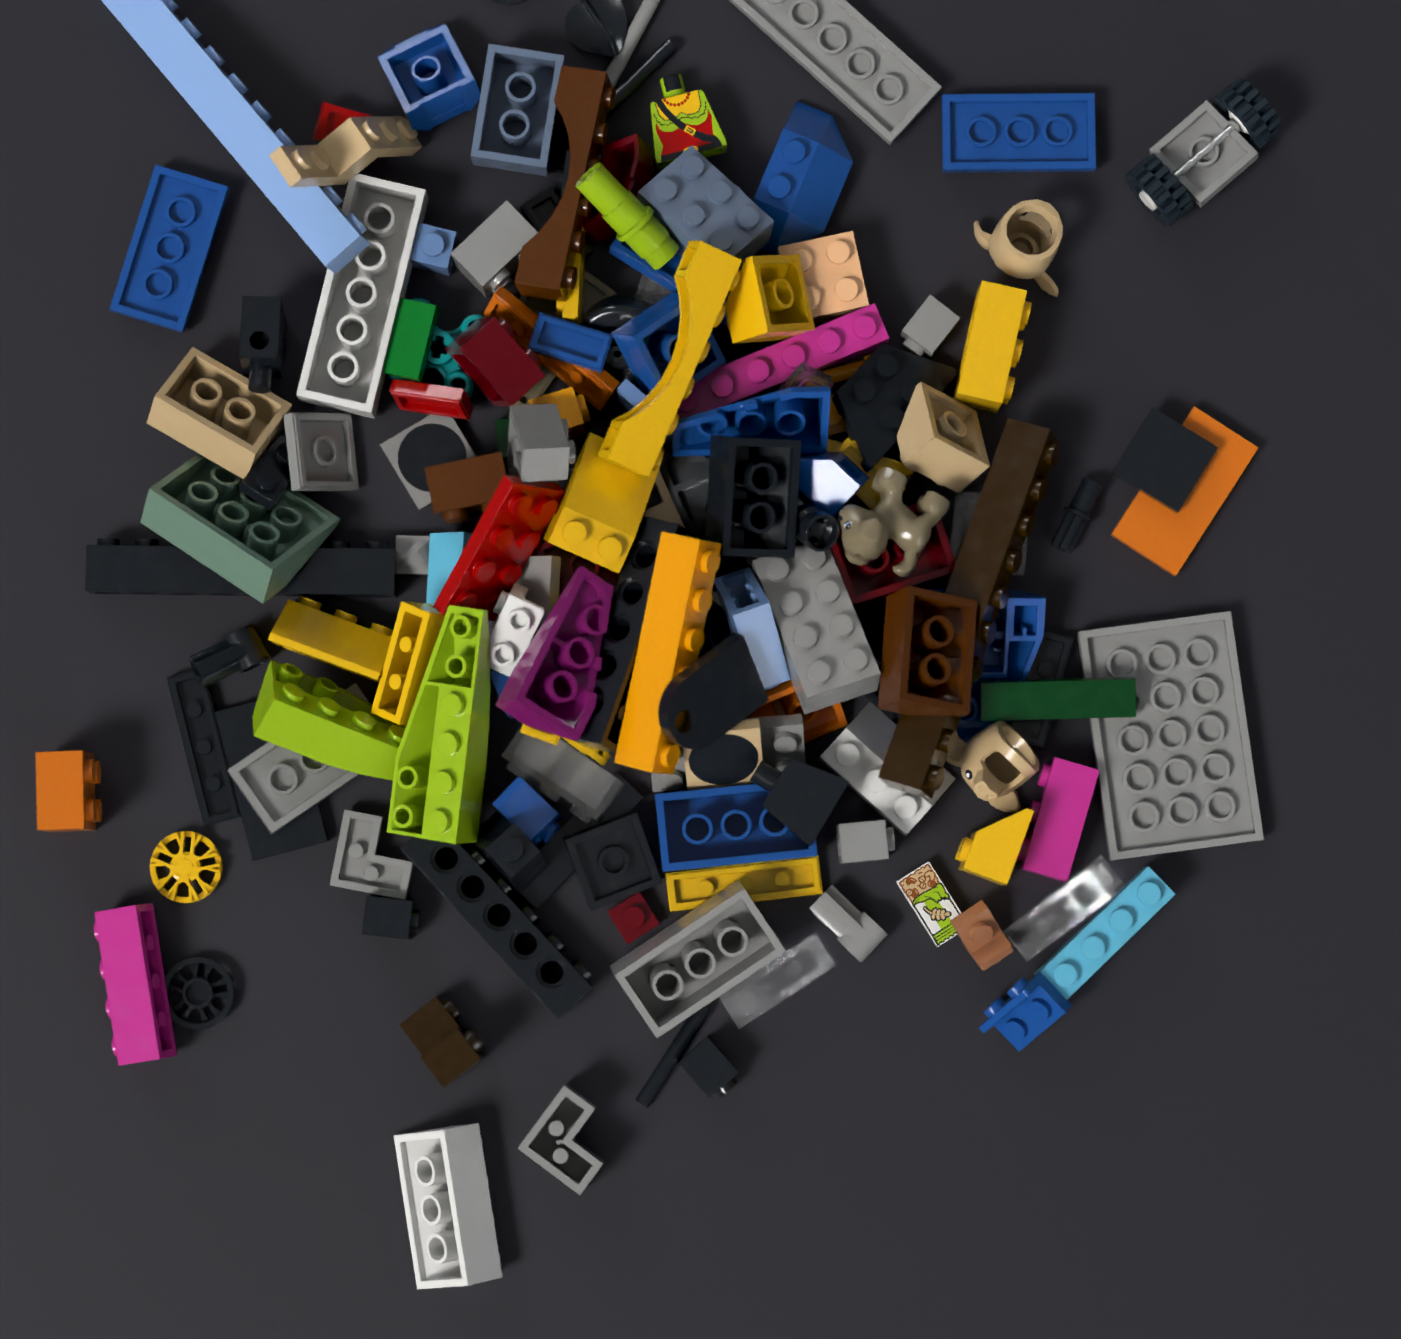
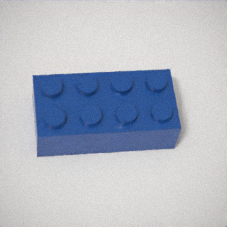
(722, 829)

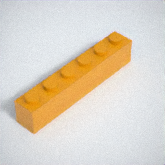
(667, 645)

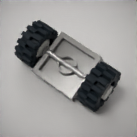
(1204, 152)

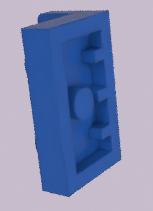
(1027, 1011)

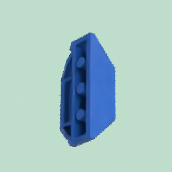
(803, 177)

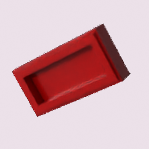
(431, 399)

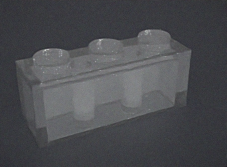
(564, 774)

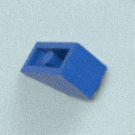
(529, 811)

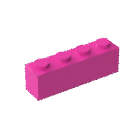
(134, 984)

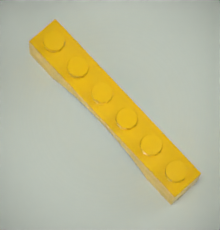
(702, 286)

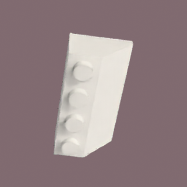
(448, 1206)

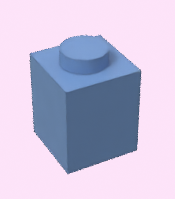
(433, 249)

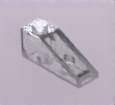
(1064, 908)
(777, 980)

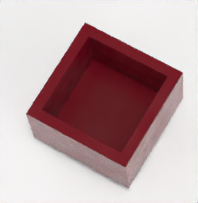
(496, 361)

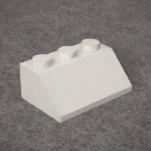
(859, 758)

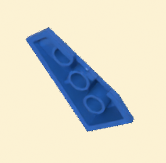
(783, 414)

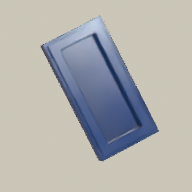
(570, 342)

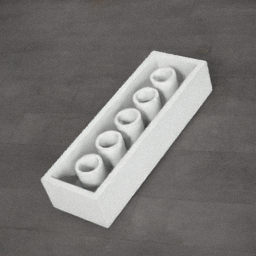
(363, 299)

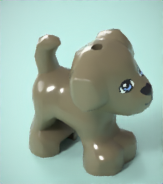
(867, 531)

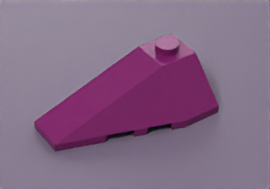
(559, 669)

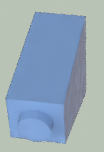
(751, 615)

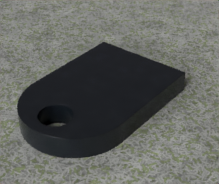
(713, 694)

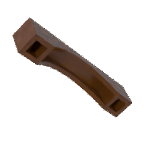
(549, 257)

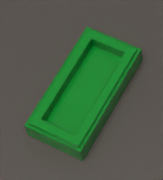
(411, 339)

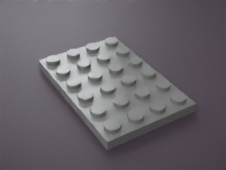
(1185, 762)

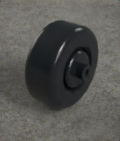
(607, 317)

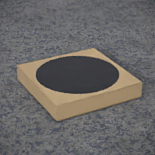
(727, 760)

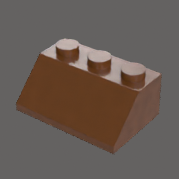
(927, 653)

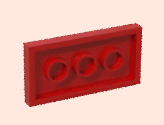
(500, 544)

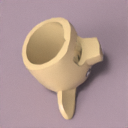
(1024, 243)
(996, 764)

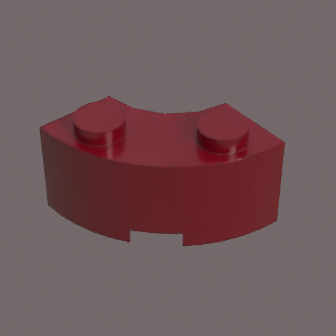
(633, 166)

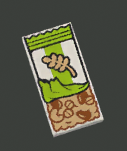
(930, 902)

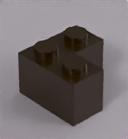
(443, 1040)

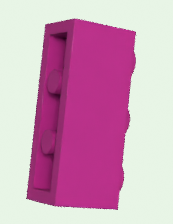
(1058, 818)

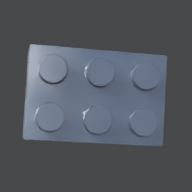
(517, 110)
(705, 206)

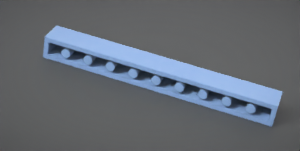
(240, 126)

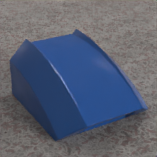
(430, 77)

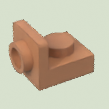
(982, 935)

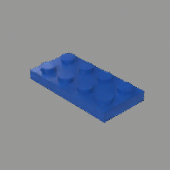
(1018, 132)
(169, 249)

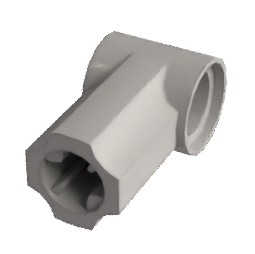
(854, 928)

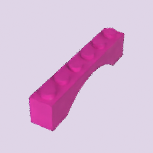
(770, 367)

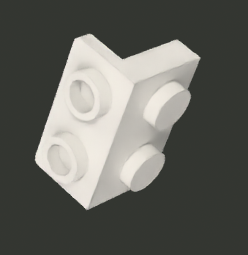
(513, 628)

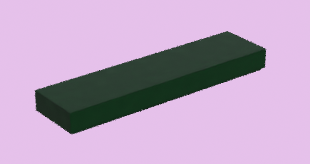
(1057, 698)

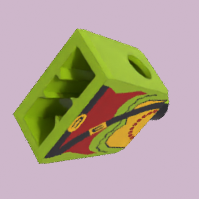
(683, 121)

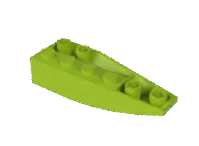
(324, 722)
(446, 737)

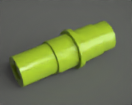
(628, 216)

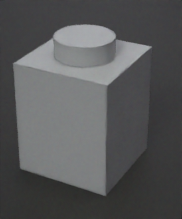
(929, 328)

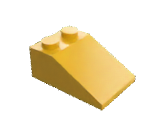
(600, 509)

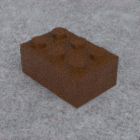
(464, 485)

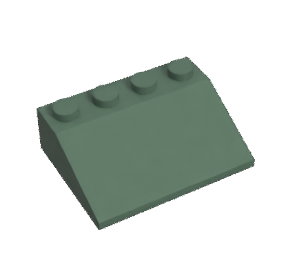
(231, 532)

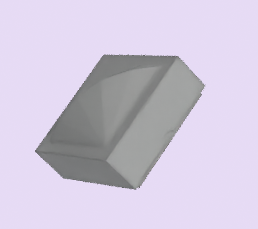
(412, 555)

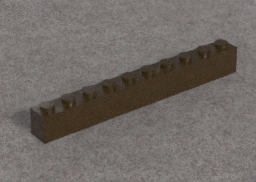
(981, 573)

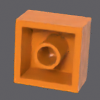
(67, 791)

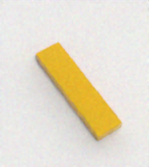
(760, 880)

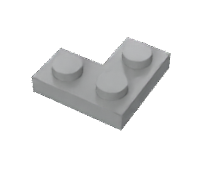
(358, 865)

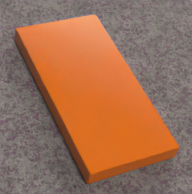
(1169, 536)

